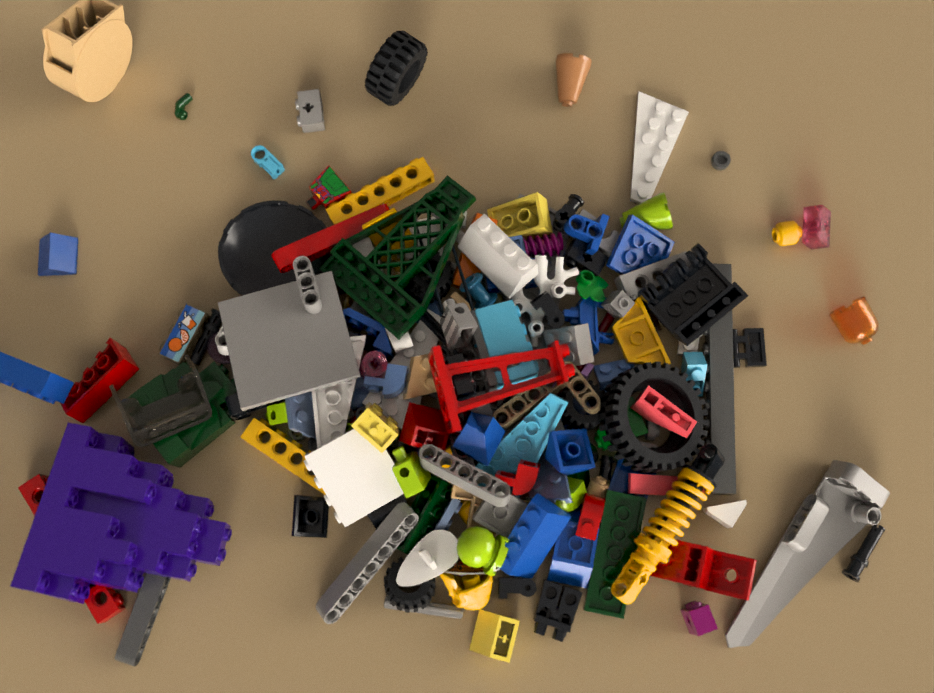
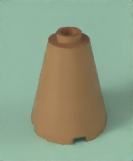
(571, 77)

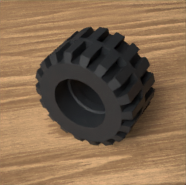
(418, 286)
(575, 419)
(407, 600)

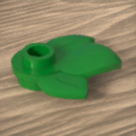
(591, 286)

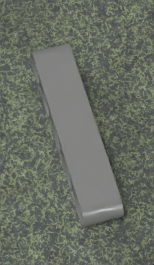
(467, 483)

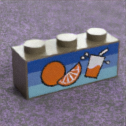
(184, 334)

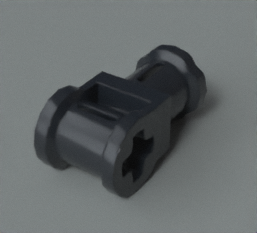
(568, 210)

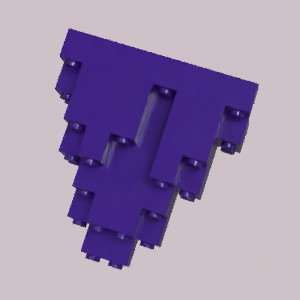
(112, 521)

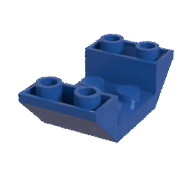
(375, 329)
(572, 555)

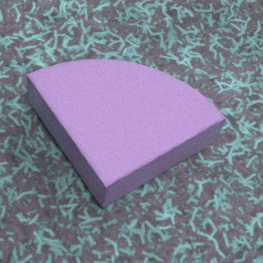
(587, 370)

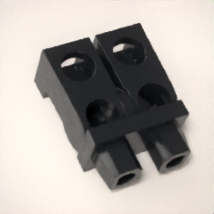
(554, 615)

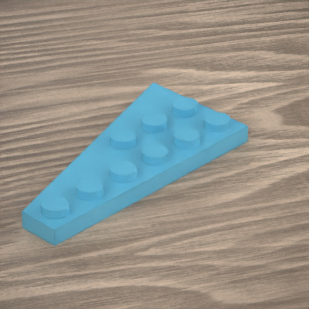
(527, 438)

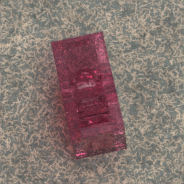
(816, 227)

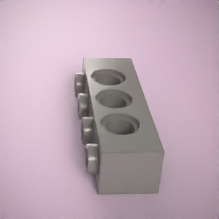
(627, 281)

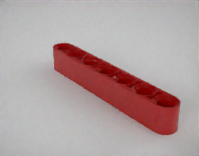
(324, 241)

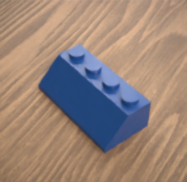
(533, 537)

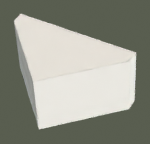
(726, 513)

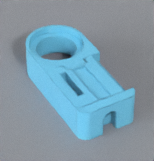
(268, 162)

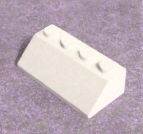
(497, 256)

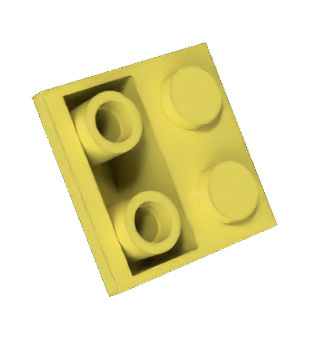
(494, 635)

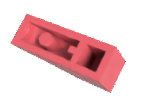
(662, 412)

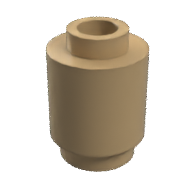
(597, 486)

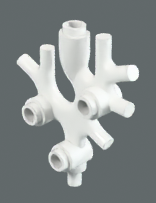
(544, 284)

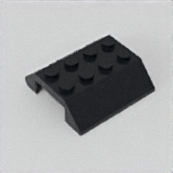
(691, 296)

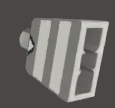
(457, 324)

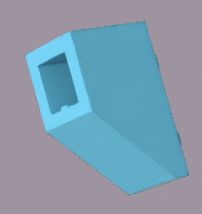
(695, 366)

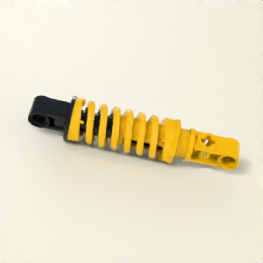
(669, 519)

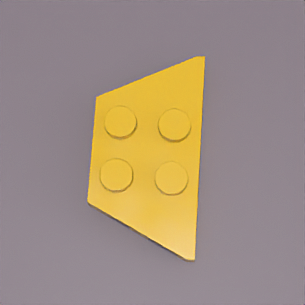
(639, 337)

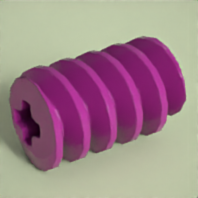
(544, 245)

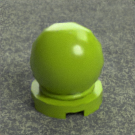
(480, 549)

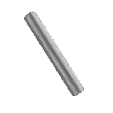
(433, 609)

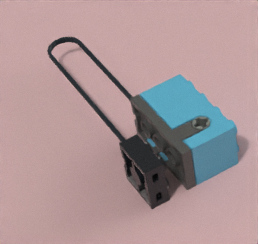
(496, 335)

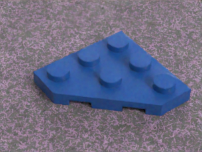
(638, 246)

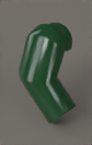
(180, 106)

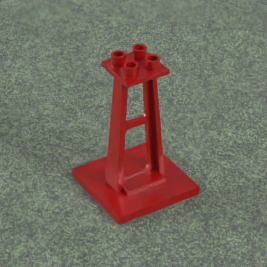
(443, 374)

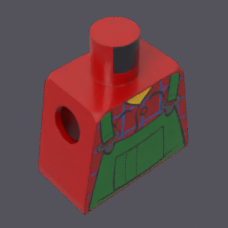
(327, 189)

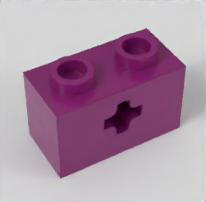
(698, 618)

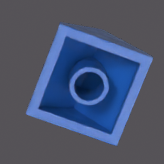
(57, 255)

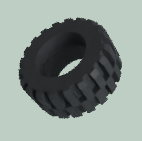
(396, 68)

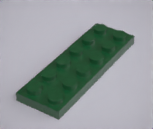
(615, 543)

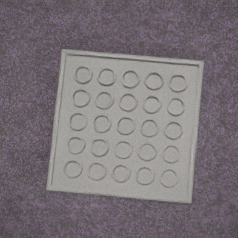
(284, 349)

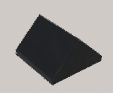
(310, 517)

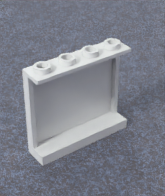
(353, 476)

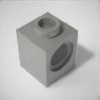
(618, 304)

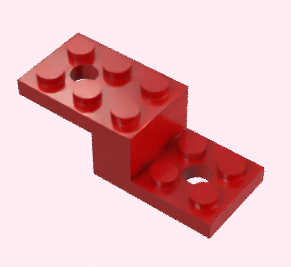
(707, 570)

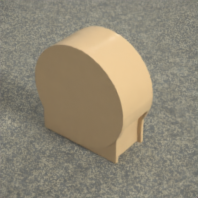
(87, 49)

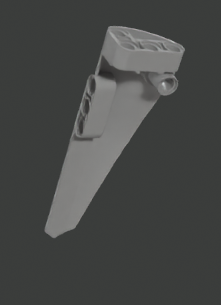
(820, 529)

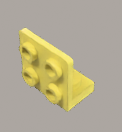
(376, 427)

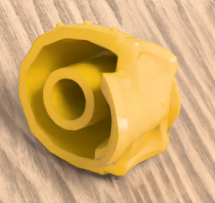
(469, 591)

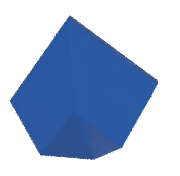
(479, 437)
(569, 451)

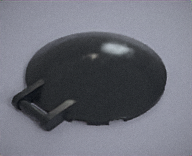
(255, 235)

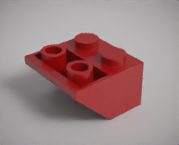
(423, 426)

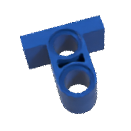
(582, 232)

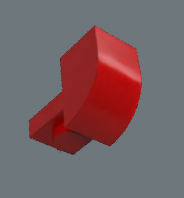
(524, 478)
(590, 516)

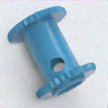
(478, 291)

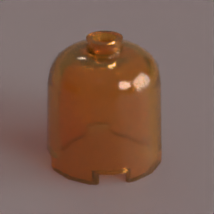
(856, 322)

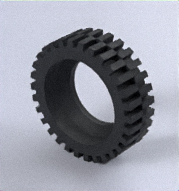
(673, 386)

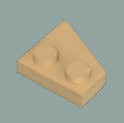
(419, 378)

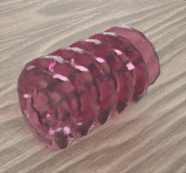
(379, 362)

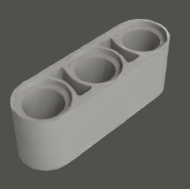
(309, 292)

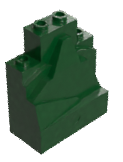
(186, 444)

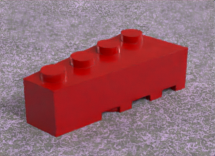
(111, 367)

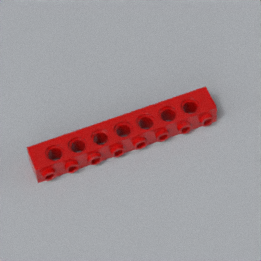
(102, 612)

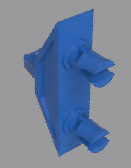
(586, 312)

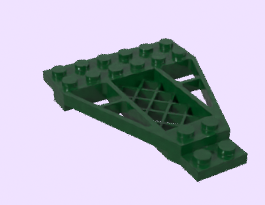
(377, 292)

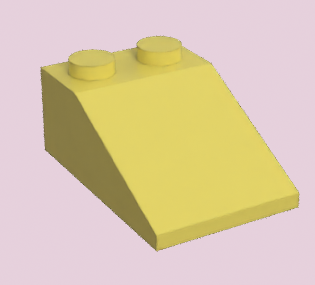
(523, 216)

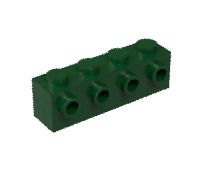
(429, 507)

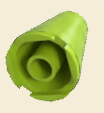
(653, 212)

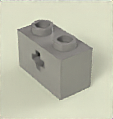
(310, 101)

